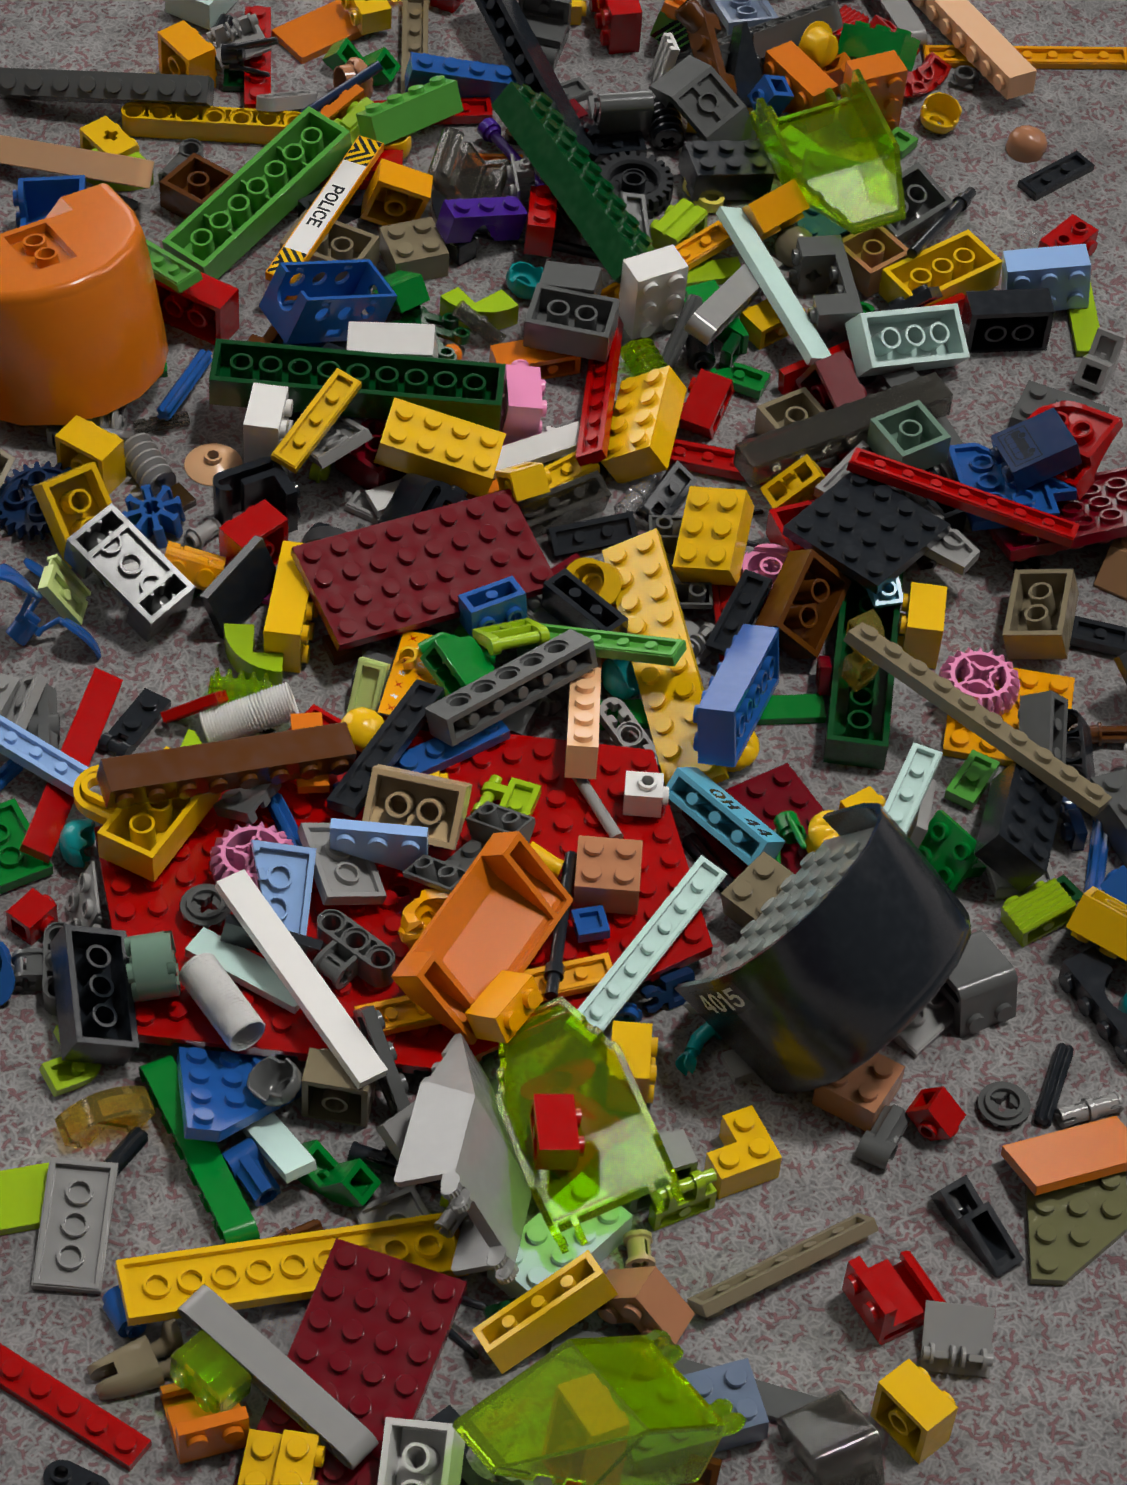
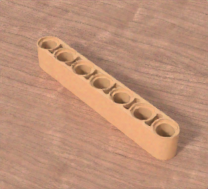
(76, 161)

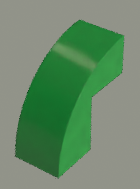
(343, 50)
(343, 1183)

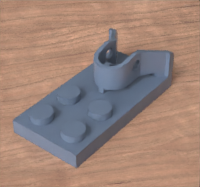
(740, 11)

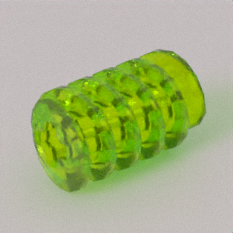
(641, 356)
(238, 686)

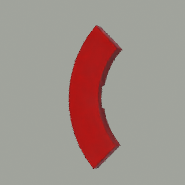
(926, 77)

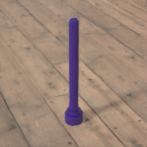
(491, 132)

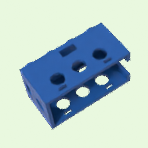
(325, 306)

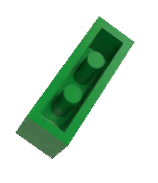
(863, 41)

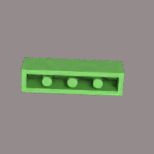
(411, 110)

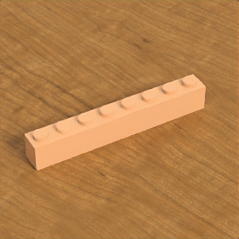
(981, 45)

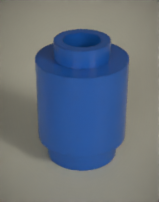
(115, 1311)

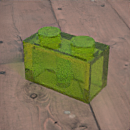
(209, 1374)

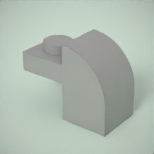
(1101, 361)

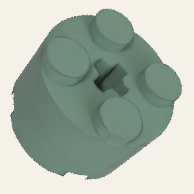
(152, 966)

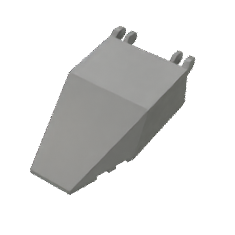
(464, 1143)

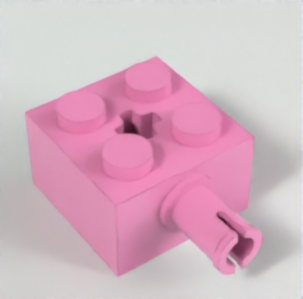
(522, 402)

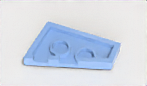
(379, 842)
(286, 880)

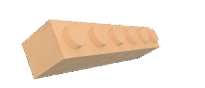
(583, 725)

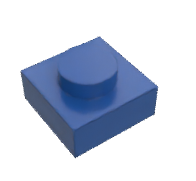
(590, 923)

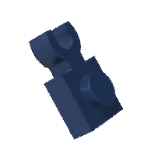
(1073, 828)
(666, 991)

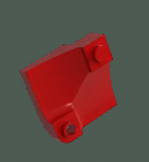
(1093, 433)

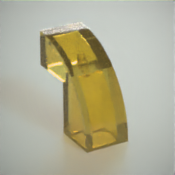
(857, 668)
(111, 1109)

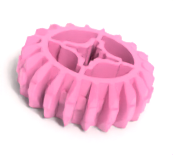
(980, 675)
(235, 853)

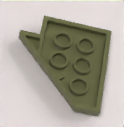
(1073, 1227)

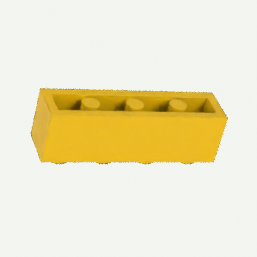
(545, 1312)

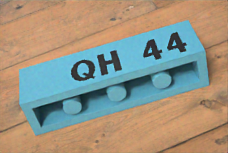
(722, 815)

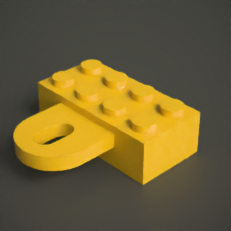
(146, 833)

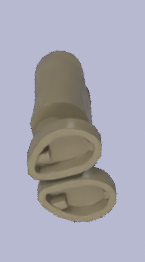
(136, 1364)

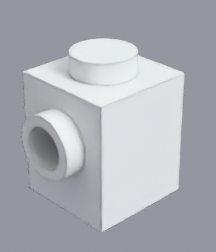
(644, 794)

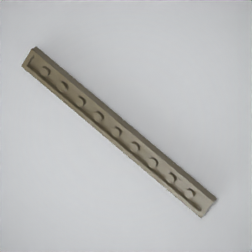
(978, 719)

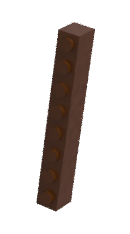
(225, 765)

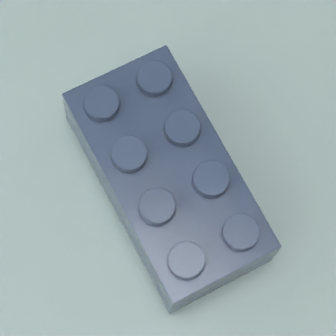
(736, 1383)

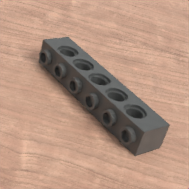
(511, 687)

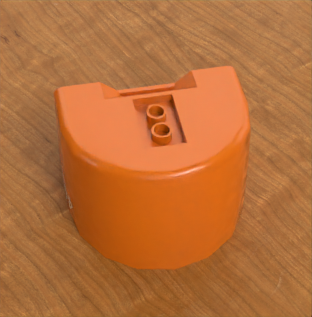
(77, 312)

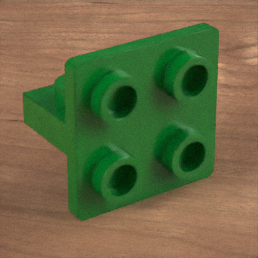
(950, 850)

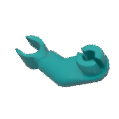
(687, 1061)

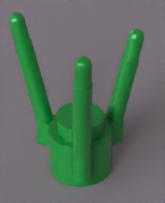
(789, 829)

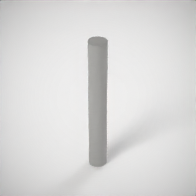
(598, 808)

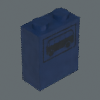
(1035, 450)

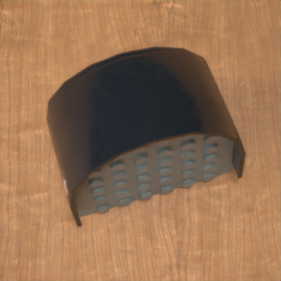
(835, 957)

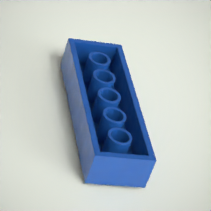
(737, 695)

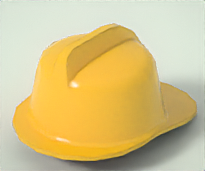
(819, 43)
(598, 576)

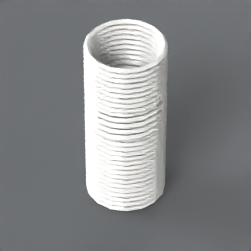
(244, 715)
(221, 1001)

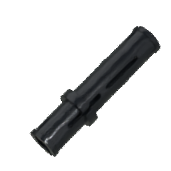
(365, 1152)

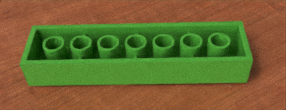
(260, 194)

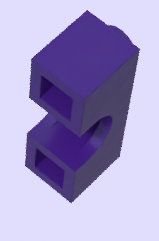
(462, 217)

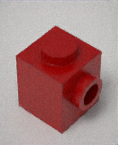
(31, 916)
(935, 1114)

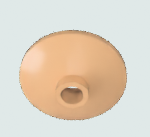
(208, 460)

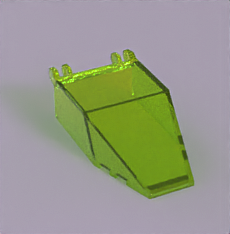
(838, 156)
(623, 1150)
(600, 1417)

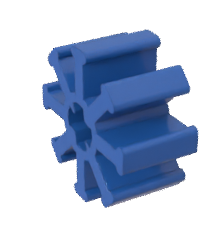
(156, 514)

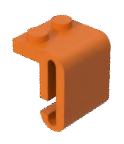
(198, 1432)

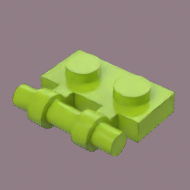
(518, 795)
(698, 1196)

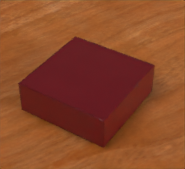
(823, 675)

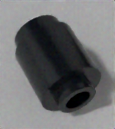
(699, 355)

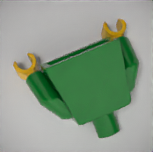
(450, 660)

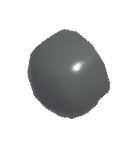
(274, 1081)

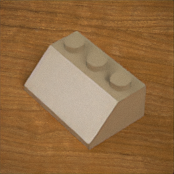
(418, 800)

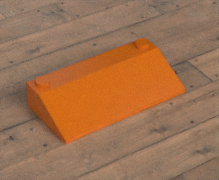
(485, 926)

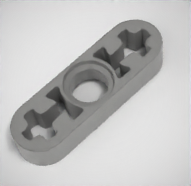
(285, 100)
(627, 723)

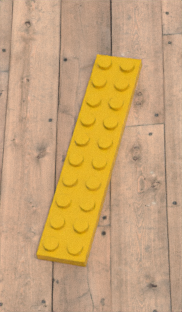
(666, 691)
(269, 1268)

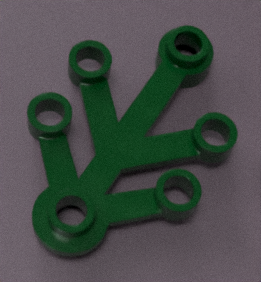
(459, 335)

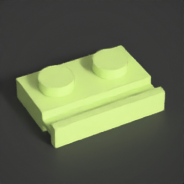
(64, 589)

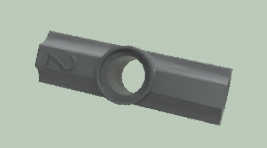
(45, 719)

